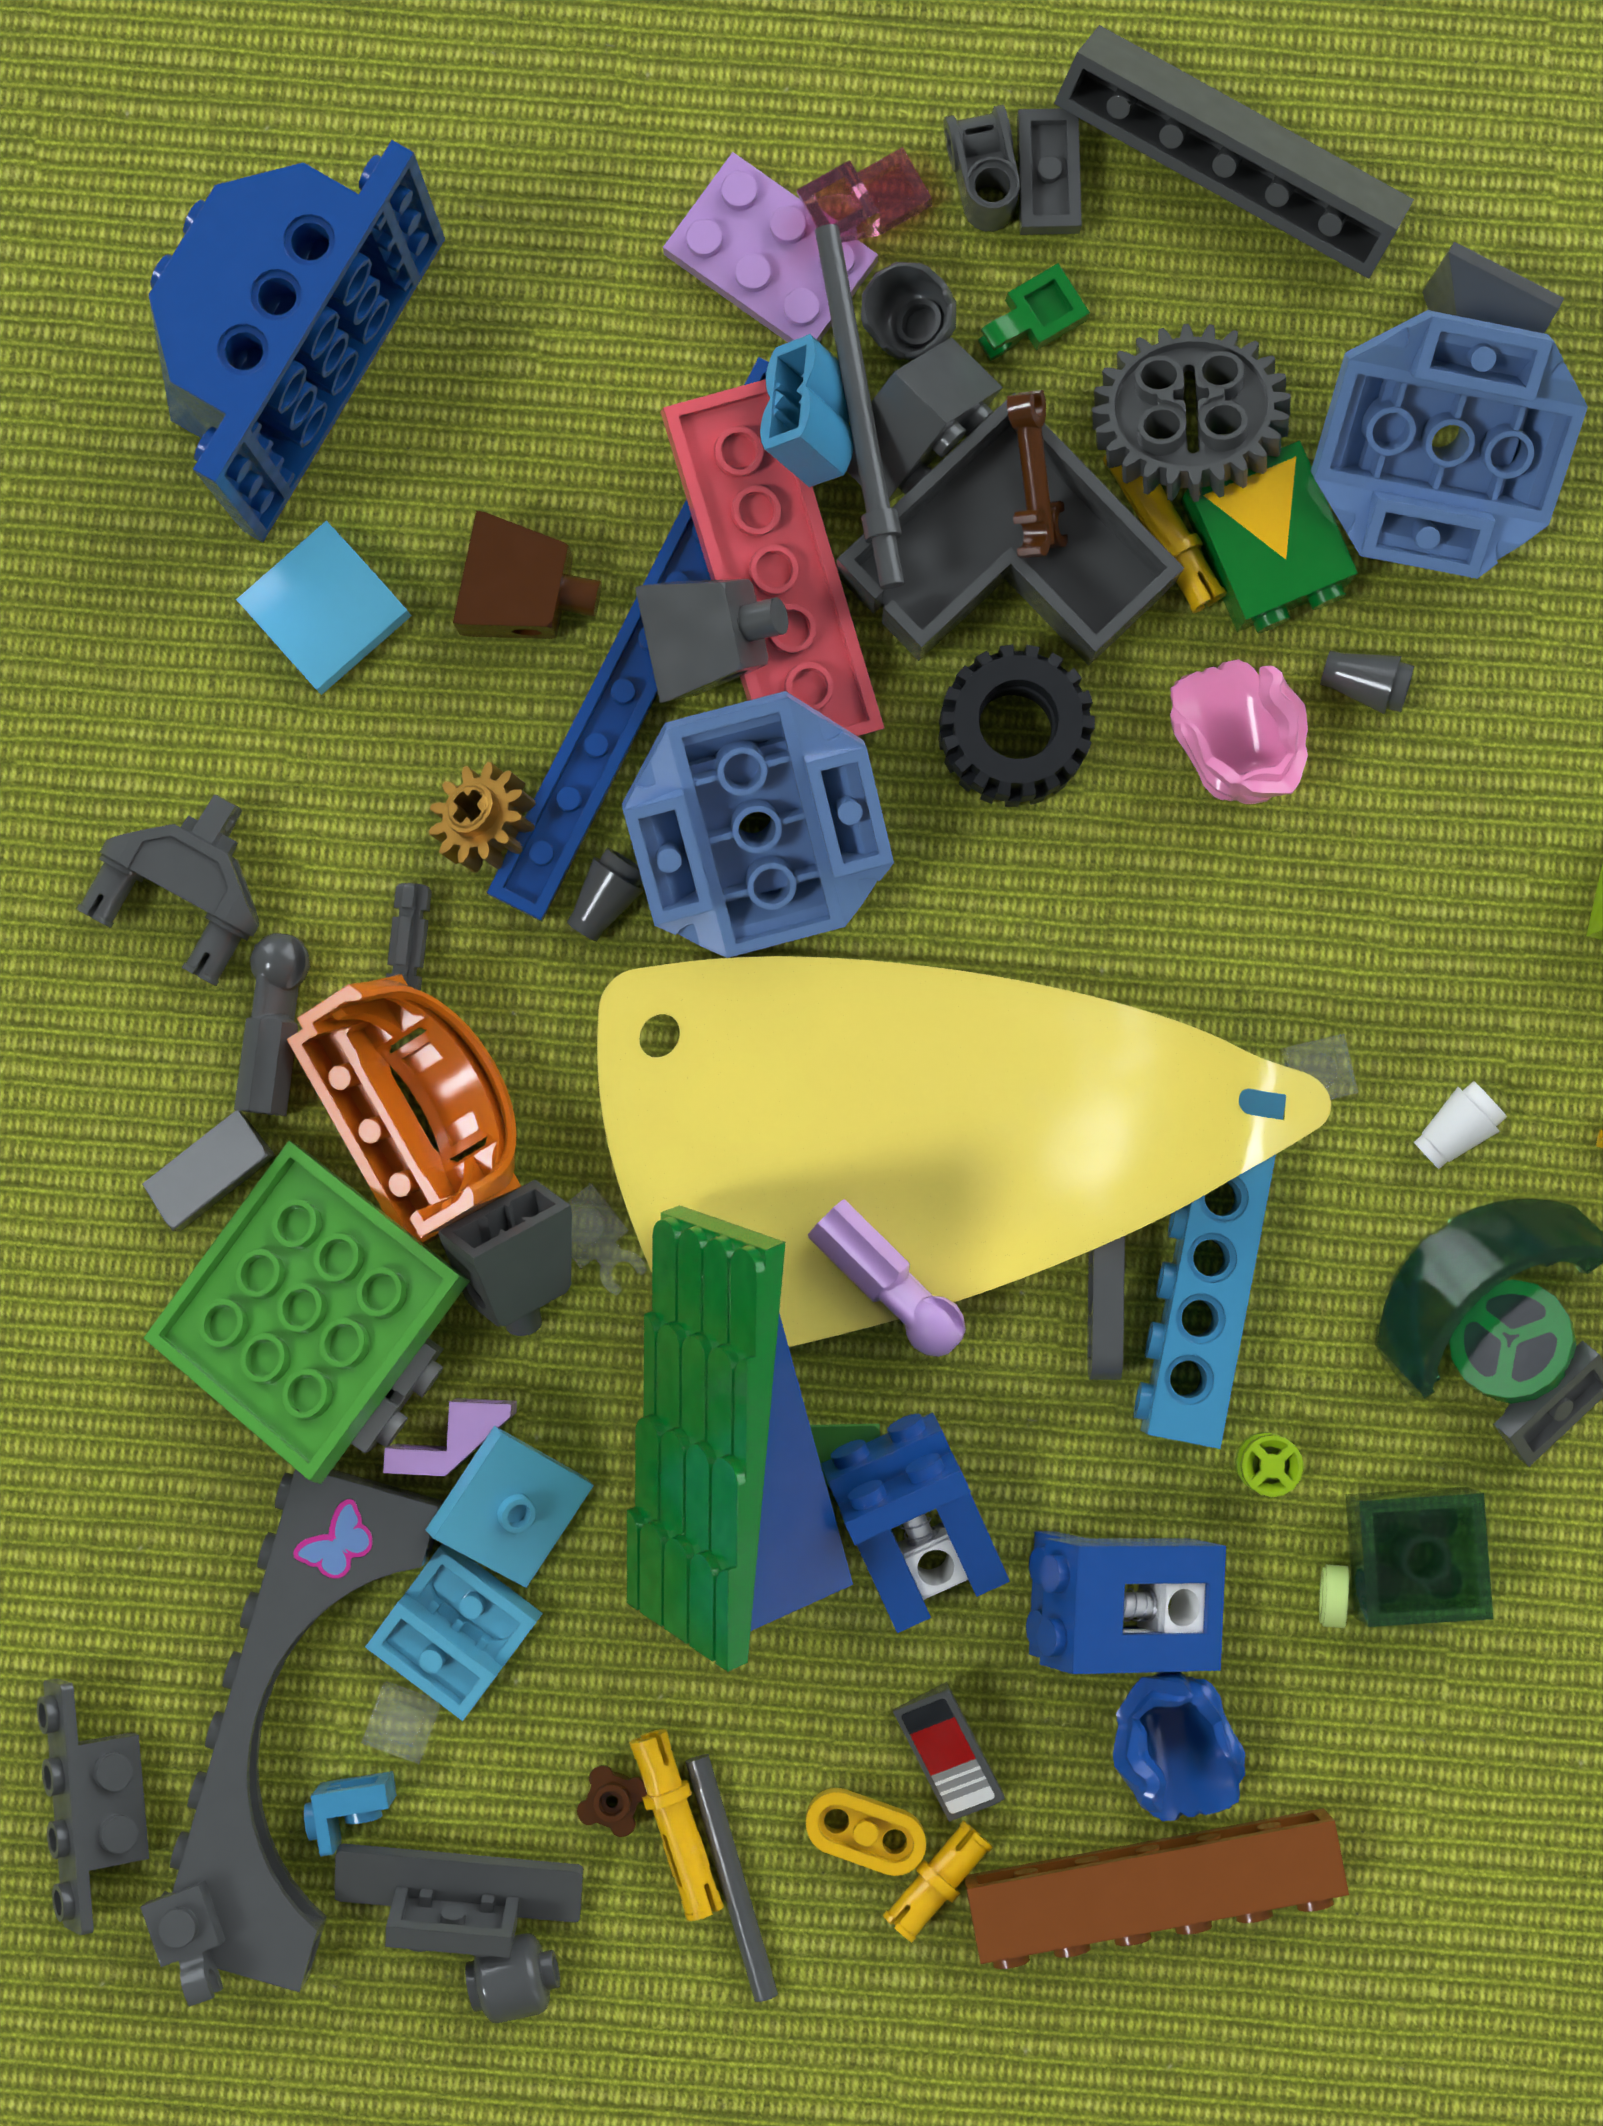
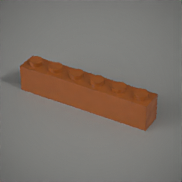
(1156, 1887)

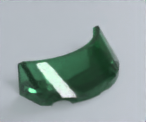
(1465, 1262)

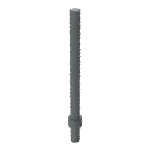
(880, 521)

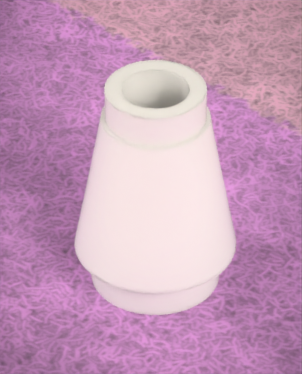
(1460, 1125)

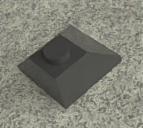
(1488, 292)

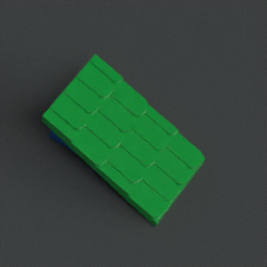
(726, 1466)

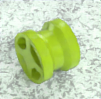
(1277, 1472)

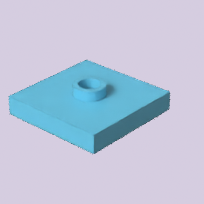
(509, 1507)

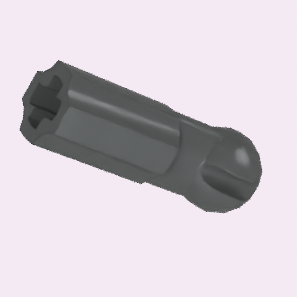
(267, 1059)

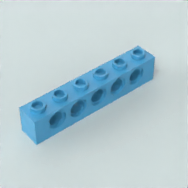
(1202, 1414)

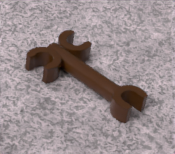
(1041, 516)

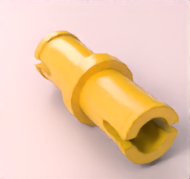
(937, 1881)

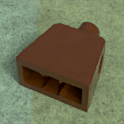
(518, 583)

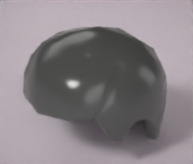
(908, 310)

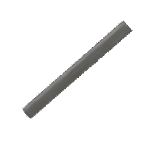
(731, 1878)

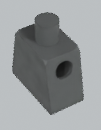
(706, 633)
(514, 1256)

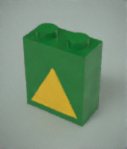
(1272, 542)

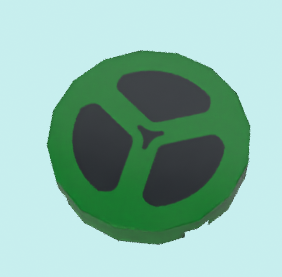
(1514, 1343)

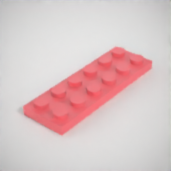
(768, 528)

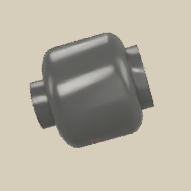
(513, 1985)

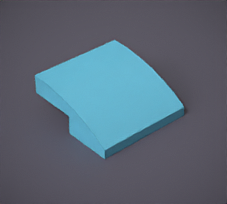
(324, 607)
(453, 1630)

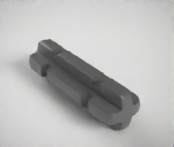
(409, 932)

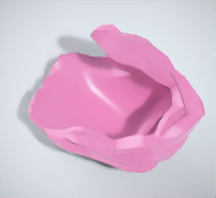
(1241, 730)

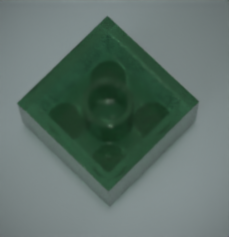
(1419, 1556)

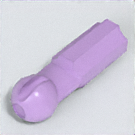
(883, 1275)

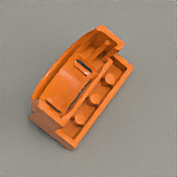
(451, 1076)

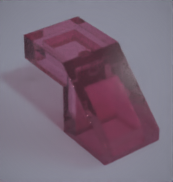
(869, 200)

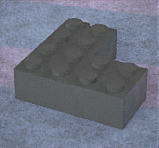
(964, 545)

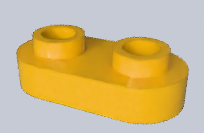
(863, 1834)

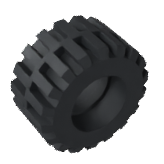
(1027, 676)

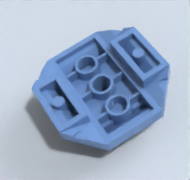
(1483, 491)
(770, 885)

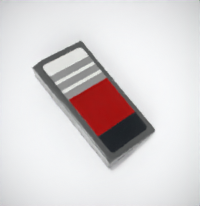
(948, 1753)

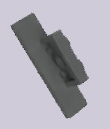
(94, 1803)
(456, 1898)

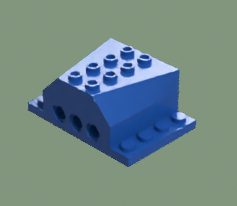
(280, 314)

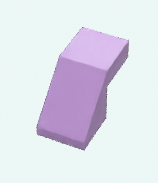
(467, 1429)

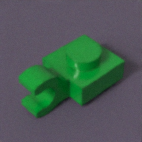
(1039, 309)

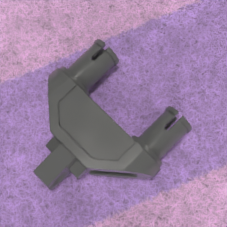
(192, 864)

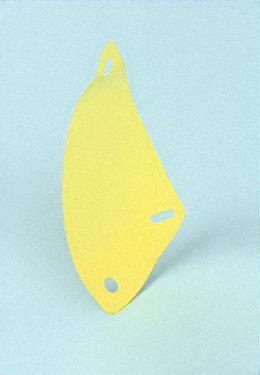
(945, 1105)

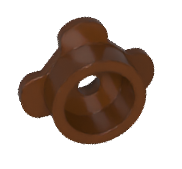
(607, 1783)

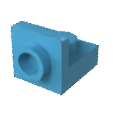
(356, 1798)

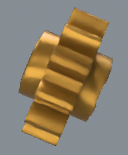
(482, 817)

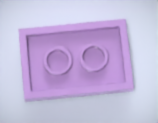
(761, 251)

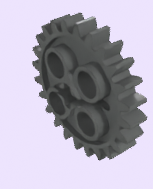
(1233, 398)

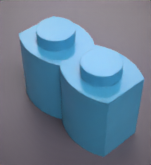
(807, 412)

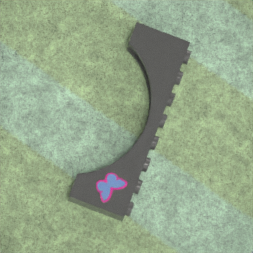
(323, 1549)

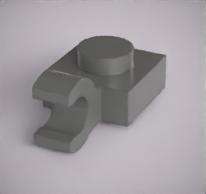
(184, 1930)

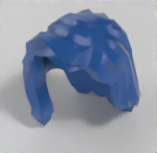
(1178, 1747)

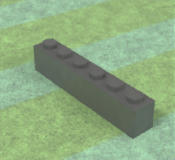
(1232, 151)

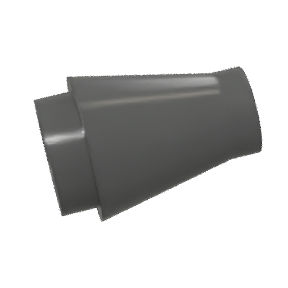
(1369, 679)
(606, 892)

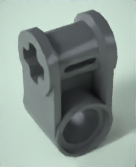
(981, 158)

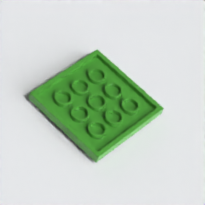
(305, 1311)

